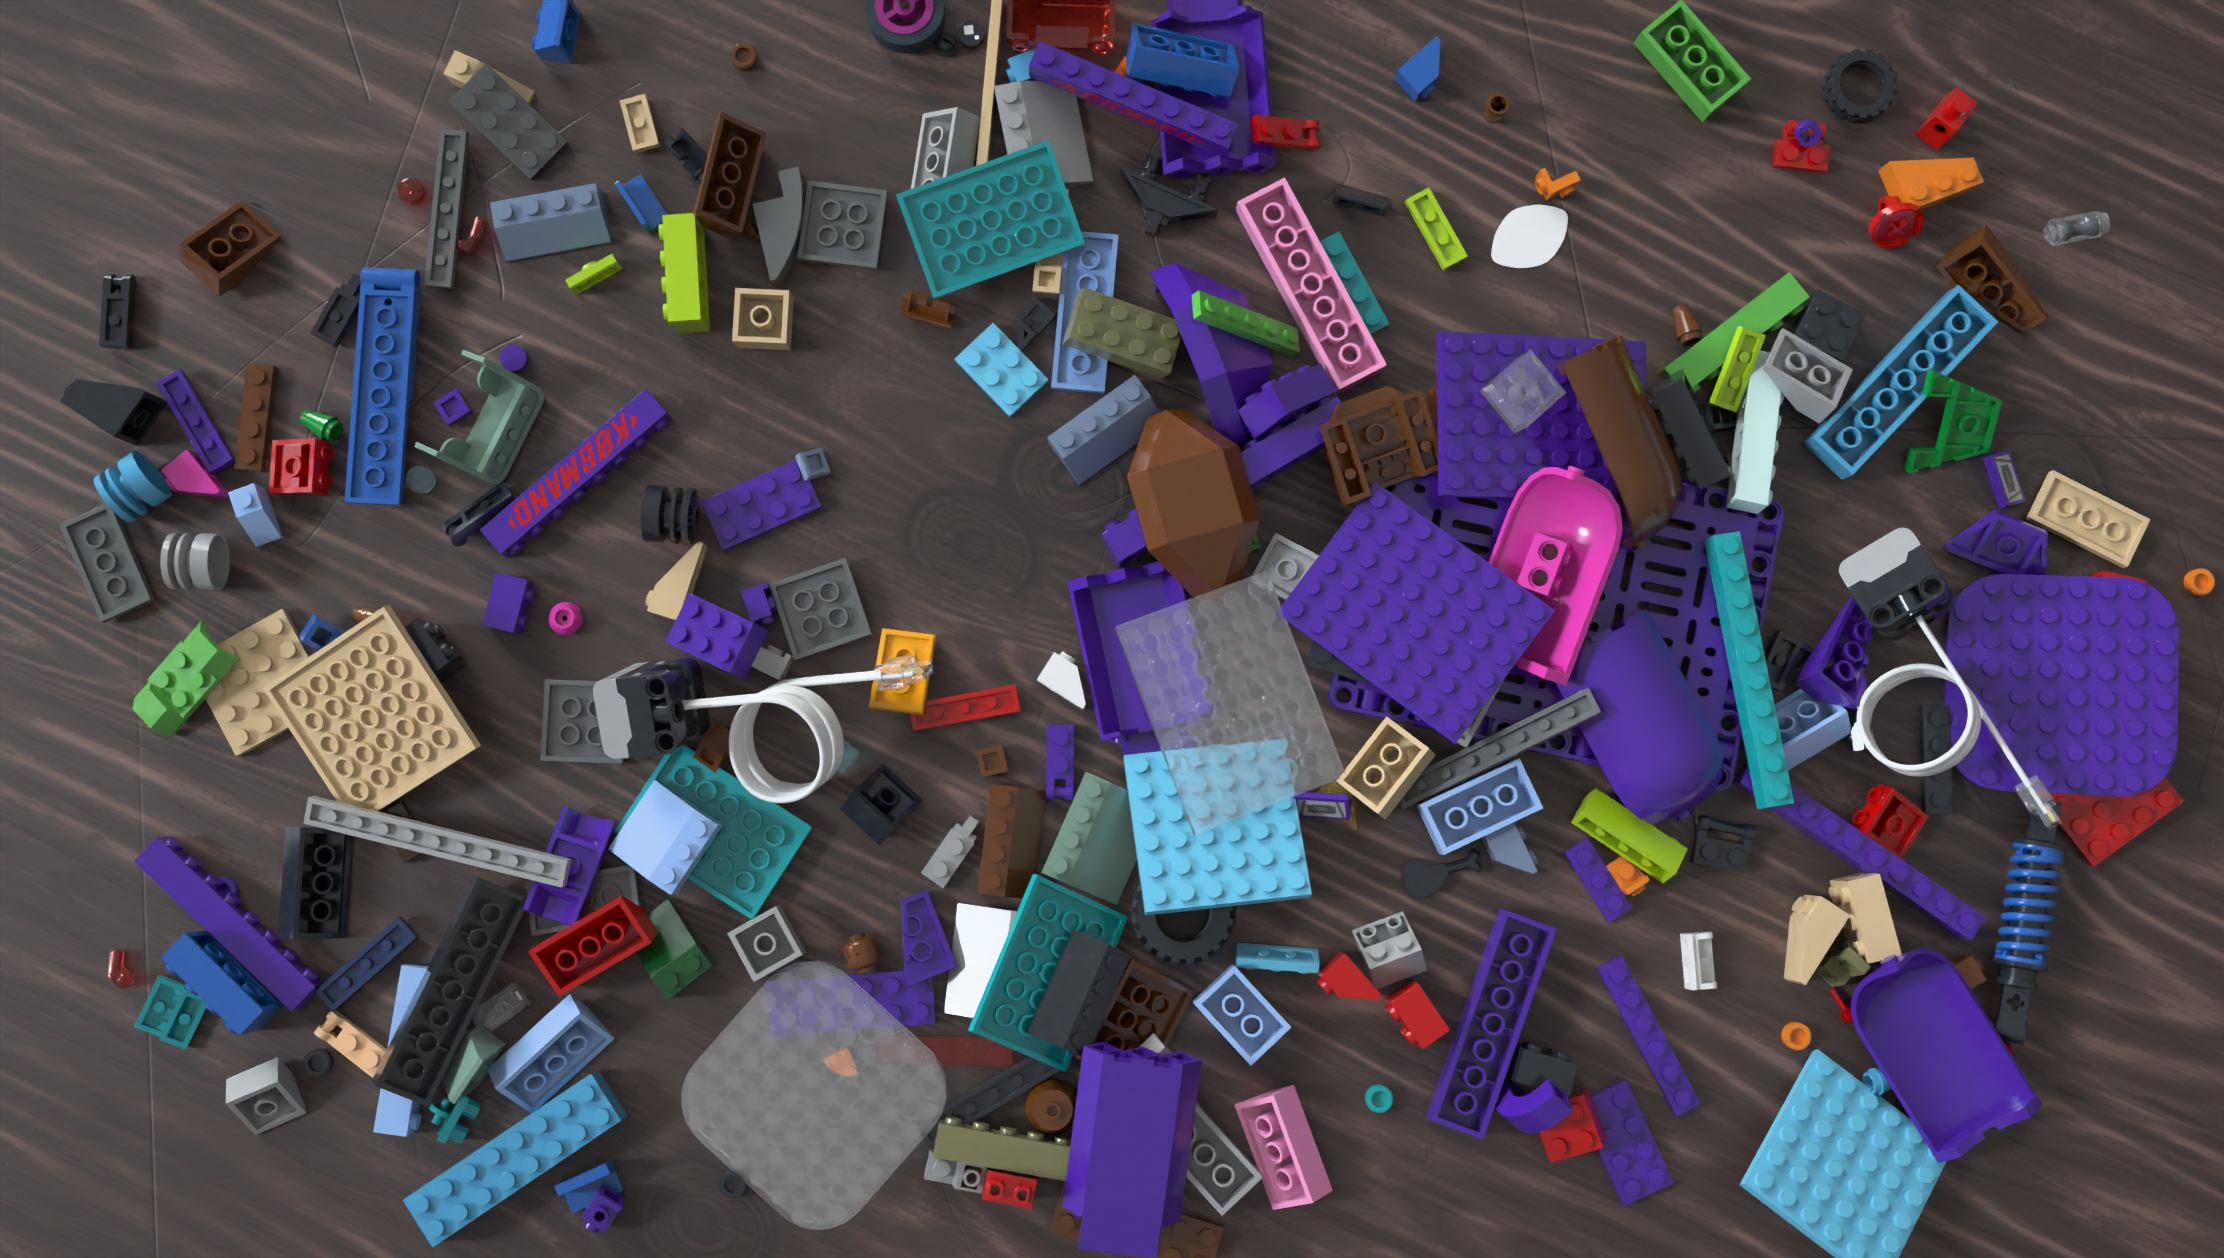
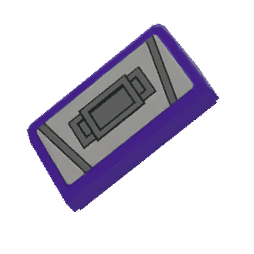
(2004, 479)
(1323, 805)

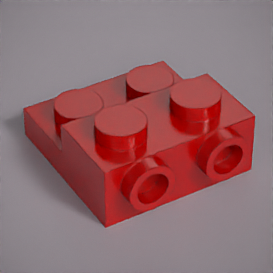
(300, 467)
(1890, 819)

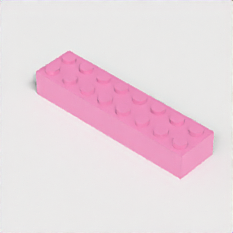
(1310, 286)

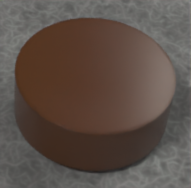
(744, 57)

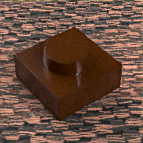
(992, 761)

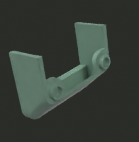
(499, 427)

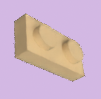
(639, 123)

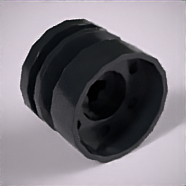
(665, 515)

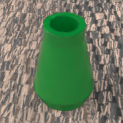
(323, 425)

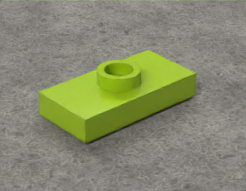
(593, 273)

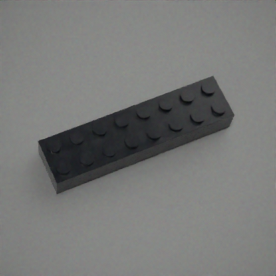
(450, 991)

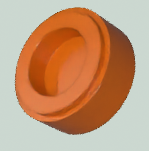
(2199, 582)
(1796, 1036)

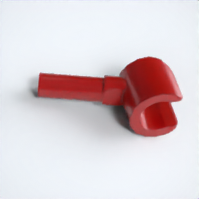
(1845, 1012)

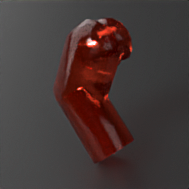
(117, 971)

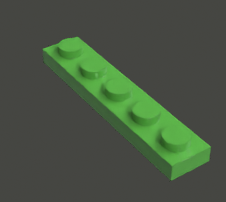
(1245, 323)

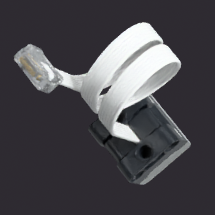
(1904, 590)
(656, 705)

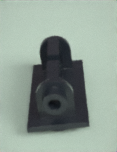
(690, 152)

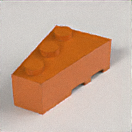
(1930, 180)

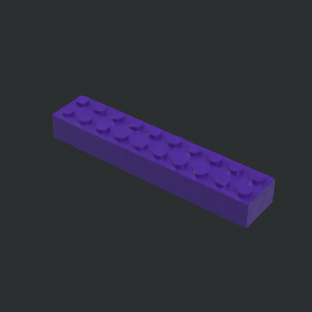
(1262, 462)

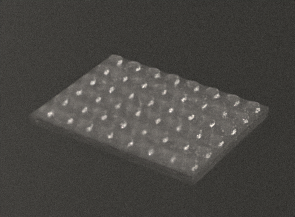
(1230, 702)

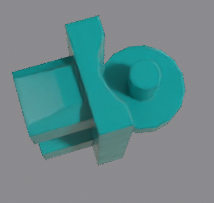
(450, 1128)

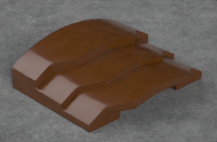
(1379, 440)

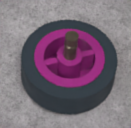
(905, 24)

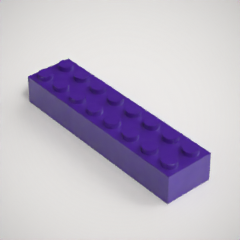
(1490, 1023)

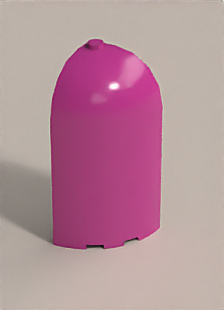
(1580, 514)

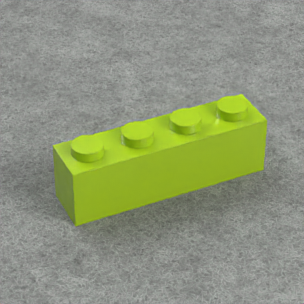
(1629, 836)

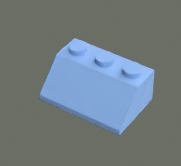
(1808, 726)

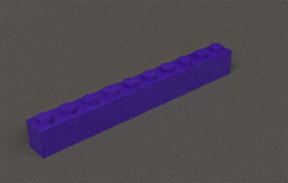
(1873, 858)

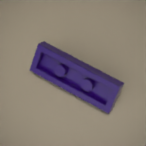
(1597, 880)

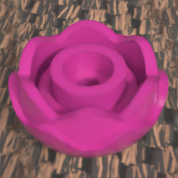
(573, 621)

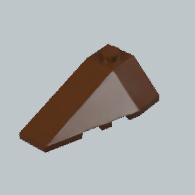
(1992, 279)

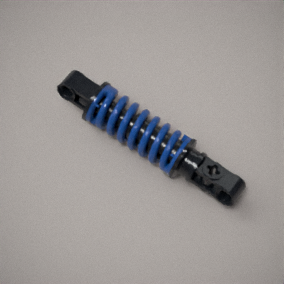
(2021, 951)

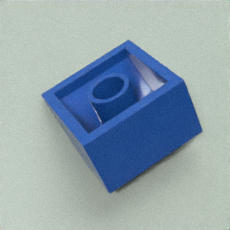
(556, 31)

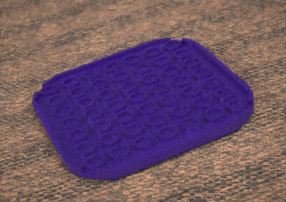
(2071, 680)

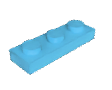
(1277, 958)

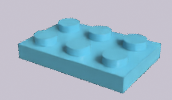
(1001, 370)

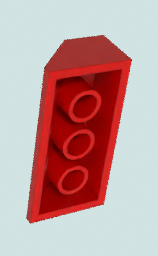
(593, 944)

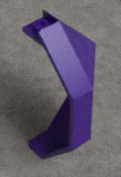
(1225, 363)

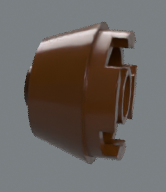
(1051, 1107)

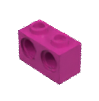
(1537, 561)

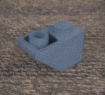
(1508, 848)

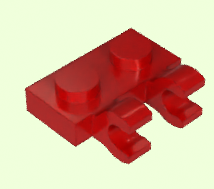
(1793, 156)

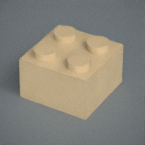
(762, 319)

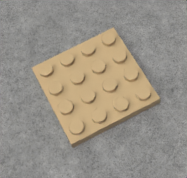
(239, 700)

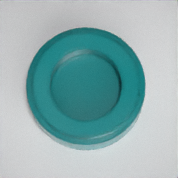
(1379, 1098)

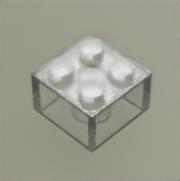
(1522, 391)

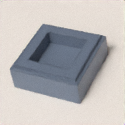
(813, 464)

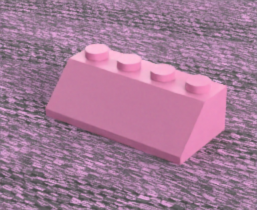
(1283, 1148)

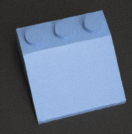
(665, 838)

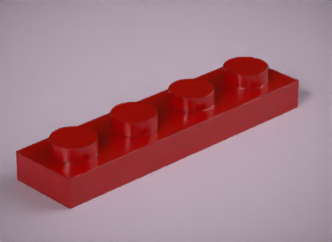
(967, 707)

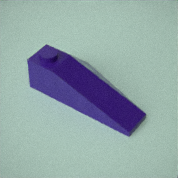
(1838, 662)

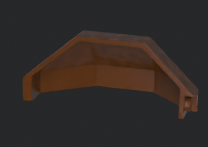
(1193, 501)

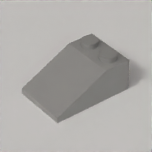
(1806, 375)

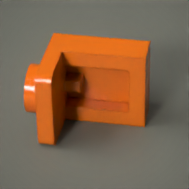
(1563, 186)

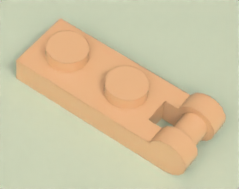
(352, 1042)

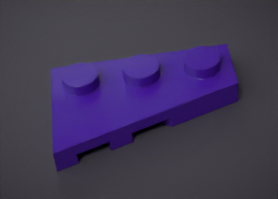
(924, 941)

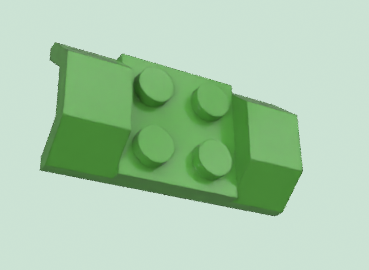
(183, 681)

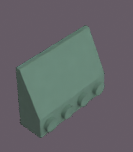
(1095, 841)

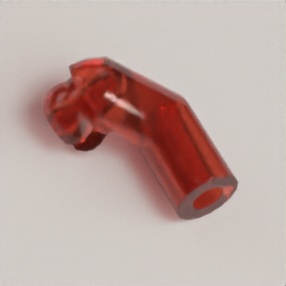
(474, 237)

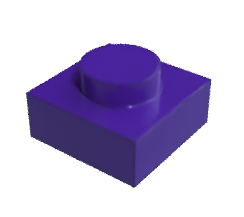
(453, 407)

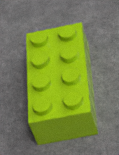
(685, 273)

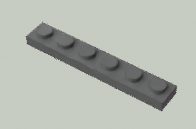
(446, 209)

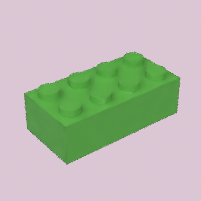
(1691, 60)

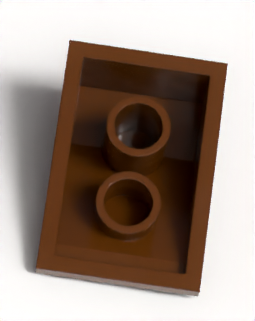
(228, 247)

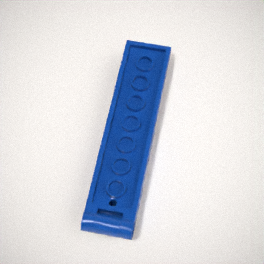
(382, 385)

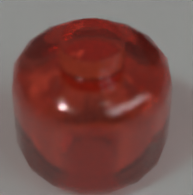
(411, 191)

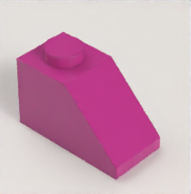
(191, 477)

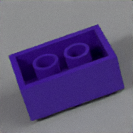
(1285, 399)
(716, 636)

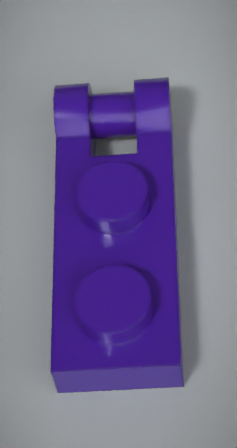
(1060, 761)

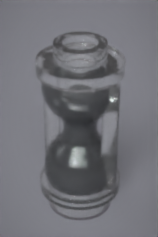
(2090, 226)

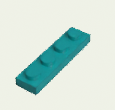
(1355, 283)

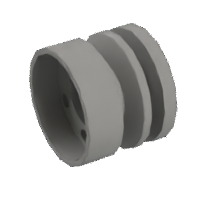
(195, 561)

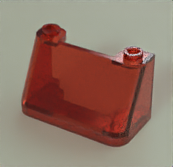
(1061, 24)

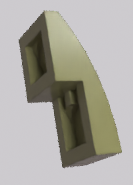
(1841, 966)

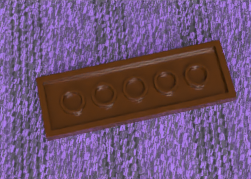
(1183, 1239)

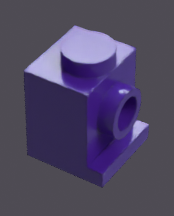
(760, 604)
(606, 1201)

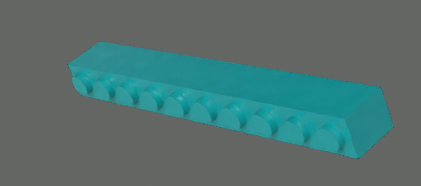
(1748, 670)

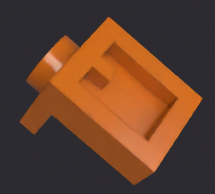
(1627, 876)

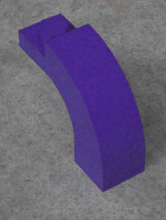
(1535, 1111)

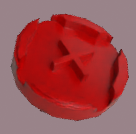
(1895, 223)

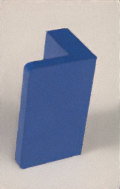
(642, 203)
(583, 1186)

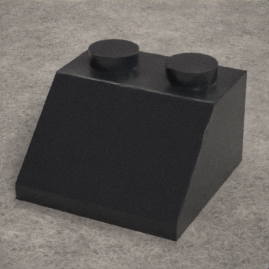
(881, 804)

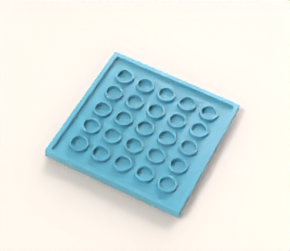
(1229, 865)
(1843, 1165)

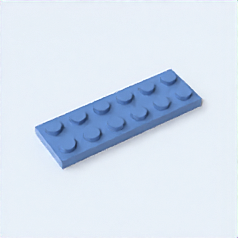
(1093, 268)

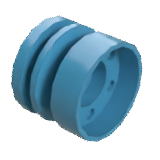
(132, 486)

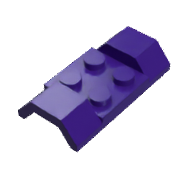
(583, 841)

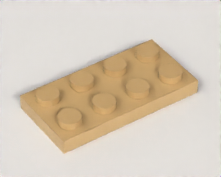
(2088, 519)

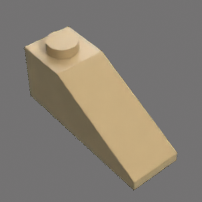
(463, 68)
(675, 586)

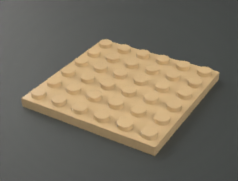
(371, 714)

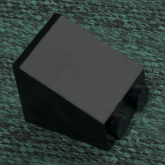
(117, 409)

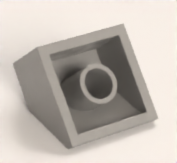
(265, 1096)

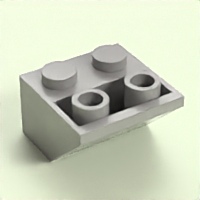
(1389, 950)

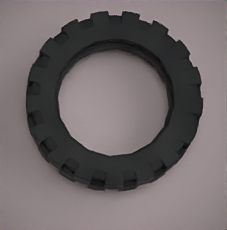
(1882, 71)

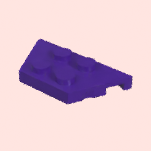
(2003, 545)

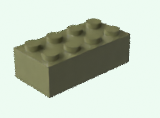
(1122, 333)

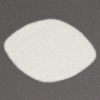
(1529, 236)

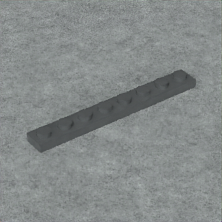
(1502, 746)

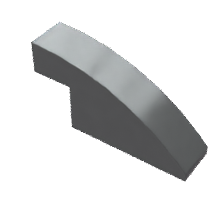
(781, 224)

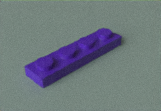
(196, 421)

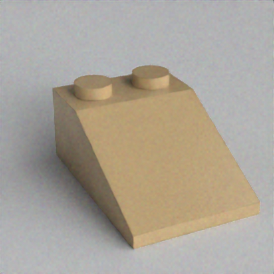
(1810, 935)

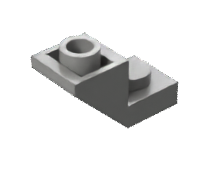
(959, 1174)

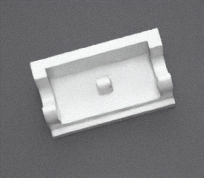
(1698, 960)

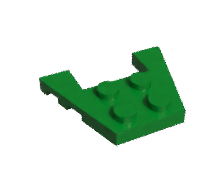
(1965, 426)

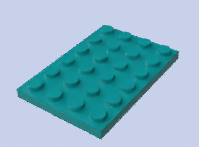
(990, 219)
(755, 835)
(1028, 961)

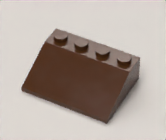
(1142, 1006)

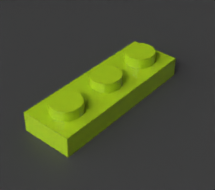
(1436, 229)
(1737, 369)

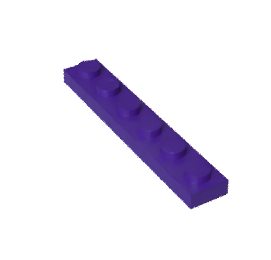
(1648, 1036)

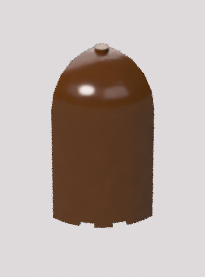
(1627, 436)

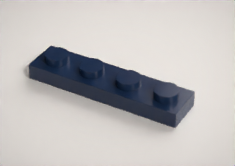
(366, 964)

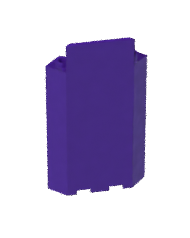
(1243, 28)
(1098, 607)
(1130, 1146)

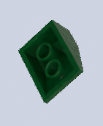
(676, 953)

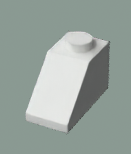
(1063, 678)

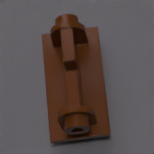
(940, 313)

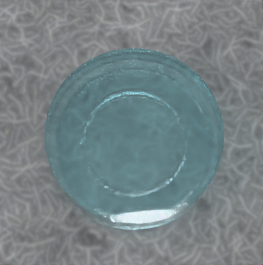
(420, 479)

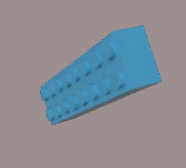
(1897, 382)
(515, 1158)

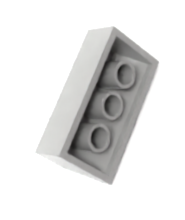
(945, 144)

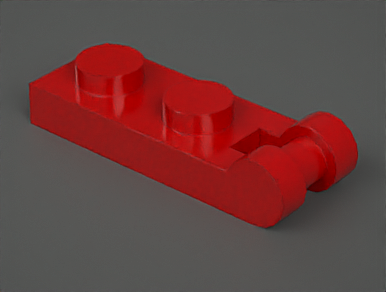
(1285, 132)

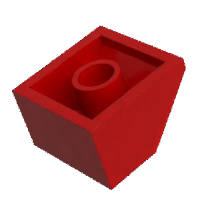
(1345, 979)

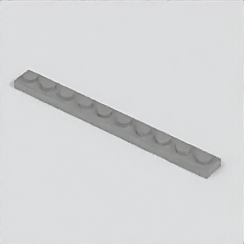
(437, 841)

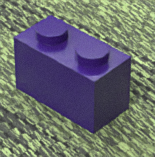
(509, 604)

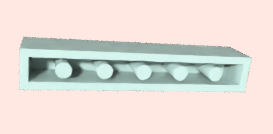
(1755, 442)

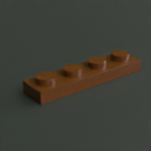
(255, 417)

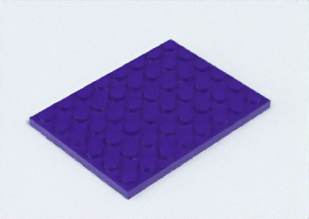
(1477, 447)
(1415, 612)

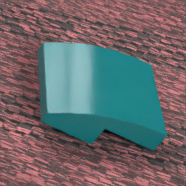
(171, 1012)

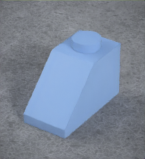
(256, 514)

